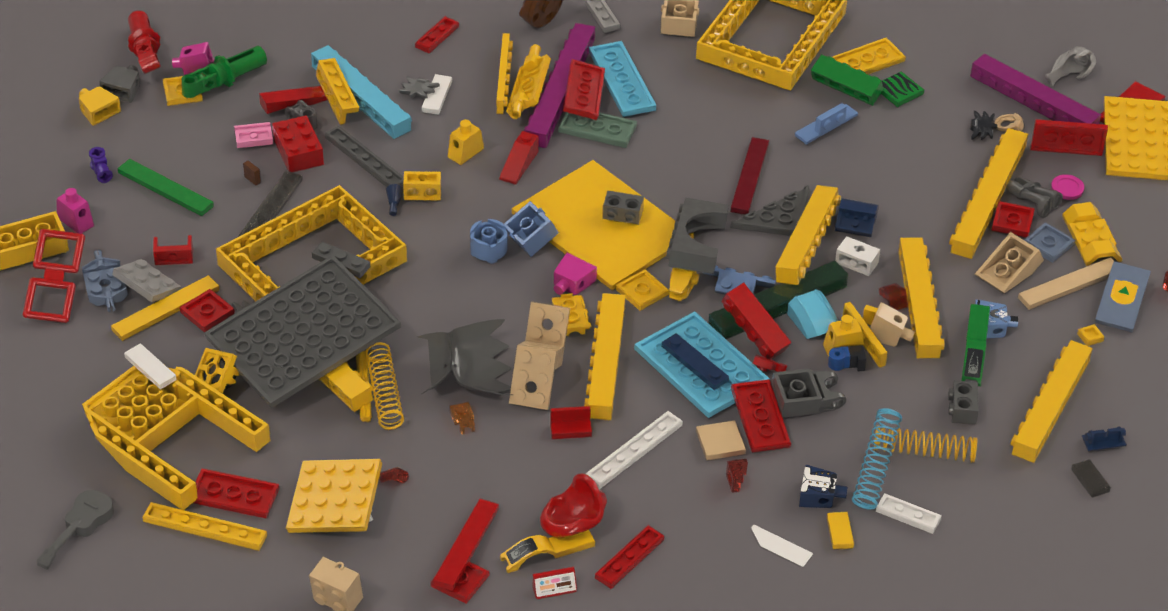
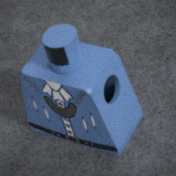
(998, 319)

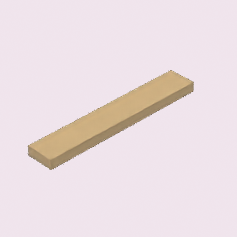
(1066, 284)

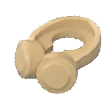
(1018, 122)

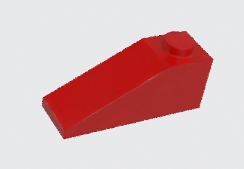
(520, 157)

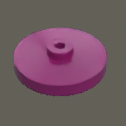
(1069, 186)

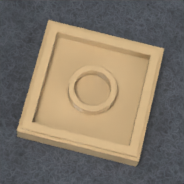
(720, 440)

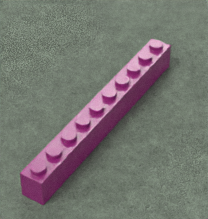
(551, 101)

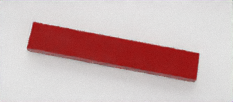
(465, 544)

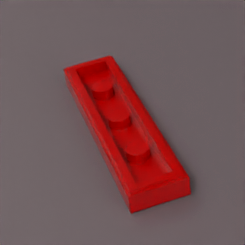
(629, 557)

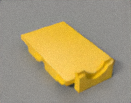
(578, 314)

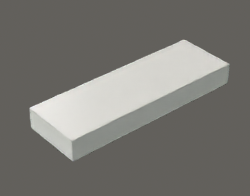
(435, 100)
(150, 366)
(908, 513)

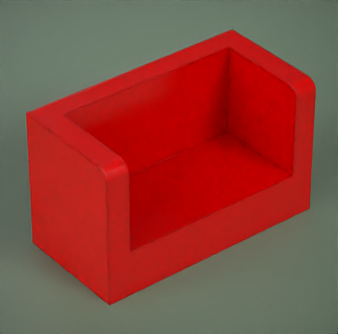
(173, 254)

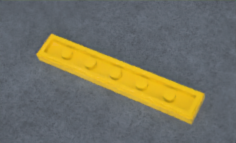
(162, 309)
(204, 526)

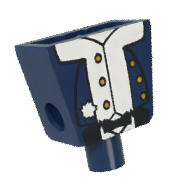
(820, 488)

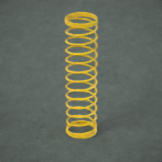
(383, 359)
(973, 443)

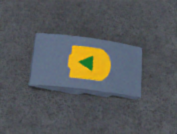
(1122, 296)

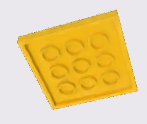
(334, 496)

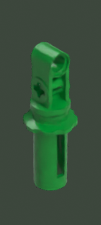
(222, 71)

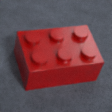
(298, 144)

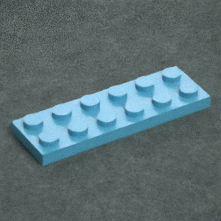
(623, 79)

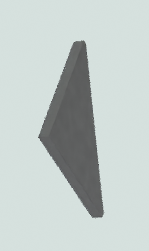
(777, 216)

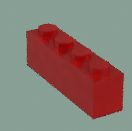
(756, 321)

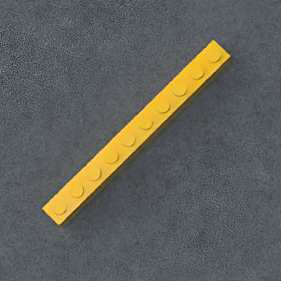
(989, 192)

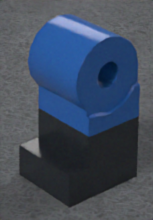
(847, 357)

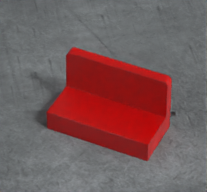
(570, 422)

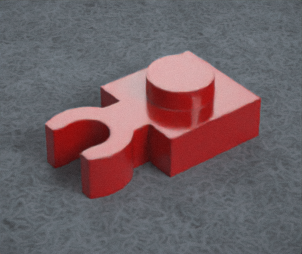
(765, 363)

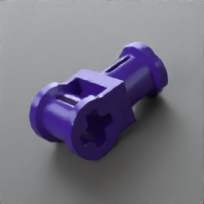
(99, 164)

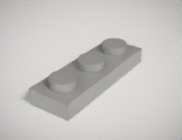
(603, 15)

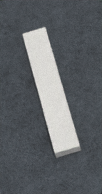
(634, 449)

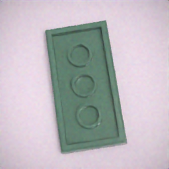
(605, 129)

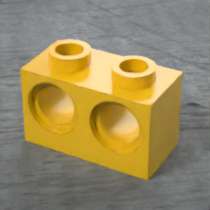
(422, 185)

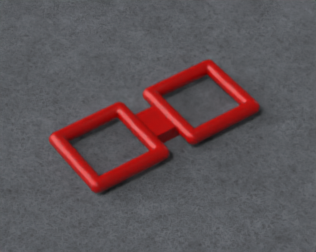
(54, 275)

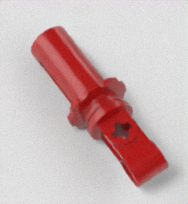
(143, 41)

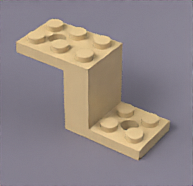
(539, 355)

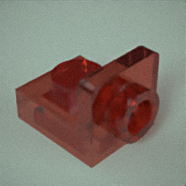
(895, 295)
(735, 472)

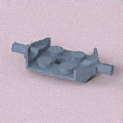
(99, 273)

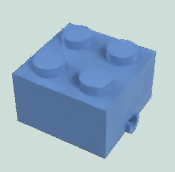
(530, 228)

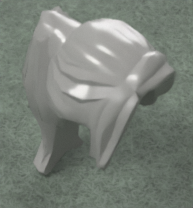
(1073, 61)

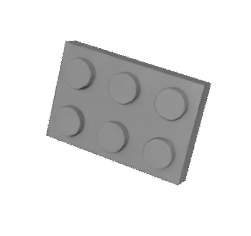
(146, 280)

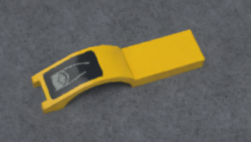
(539, 544)

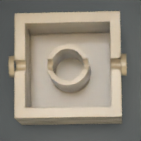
(679, 17)
(336, 586)

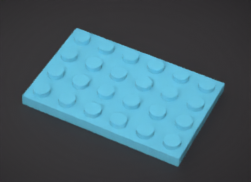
(713, 347)

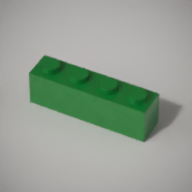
(847, 79)

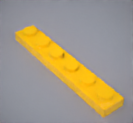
(504, 78)

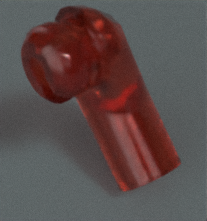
(396, 474)

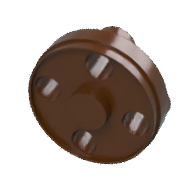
(539, 12)

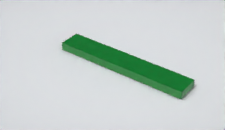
(165, 187)

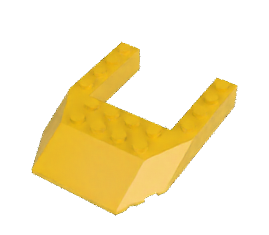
(137, 416)

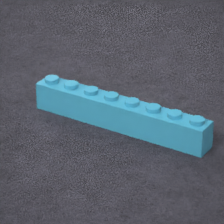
(368, 96)

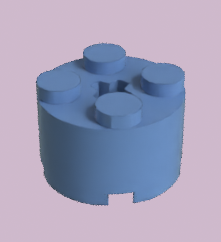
(488, 240)

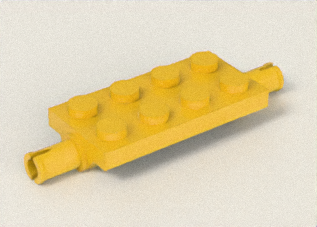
(528, 82)

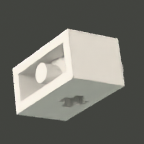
(857, 256)

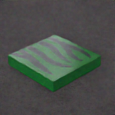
(900, 89)

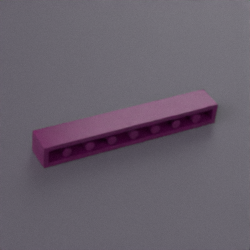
(1030, 92)

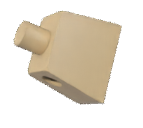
(889, 326)

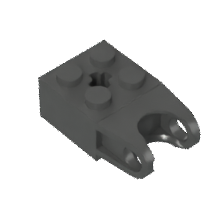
(805, 392)

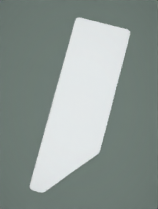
(781, 546)

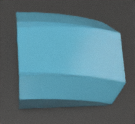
(811, 313)

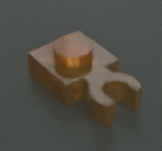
(463, 415)

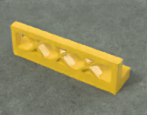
(336, 89)

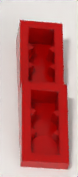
(282, 99)

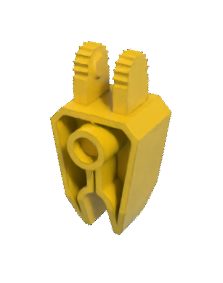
(682, 283)

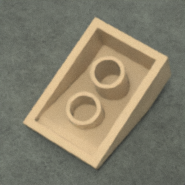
(1010, 263)

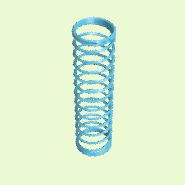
(861, 495)

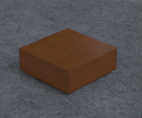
(252, 173)

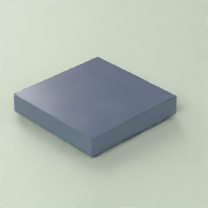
(1050, 242)

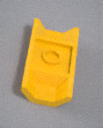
(1090, 233)

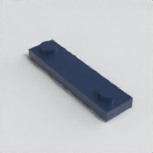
(695, 361)

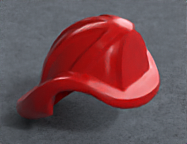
(575, 509)

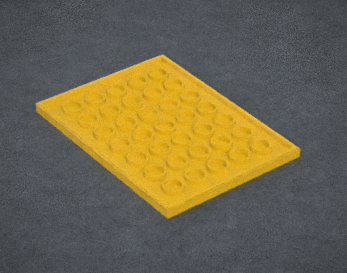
(610, 245)

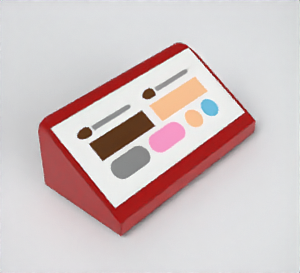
(554, 583)

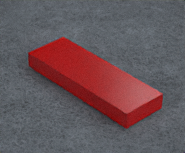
(437, 34)

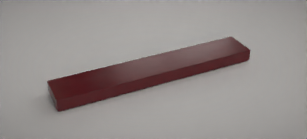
(749, 176)

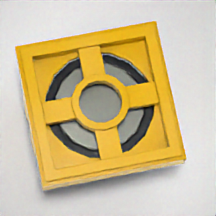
(216, 370)

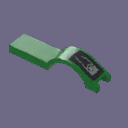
(976, 343)

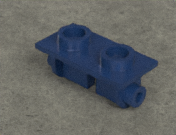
(1102, 440)

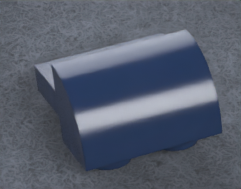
(856, 217)

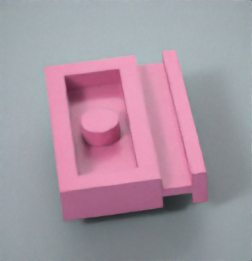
(253, 135)

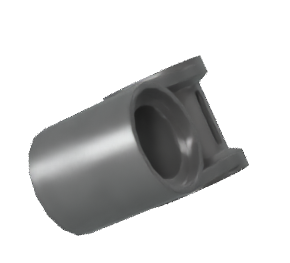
(302, 109)

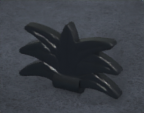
(982, 125)

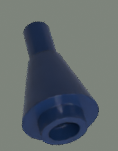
(394, 195)

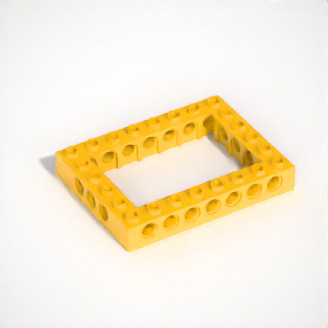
(716, 49)
(238, 255)

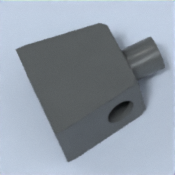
(122, 82)

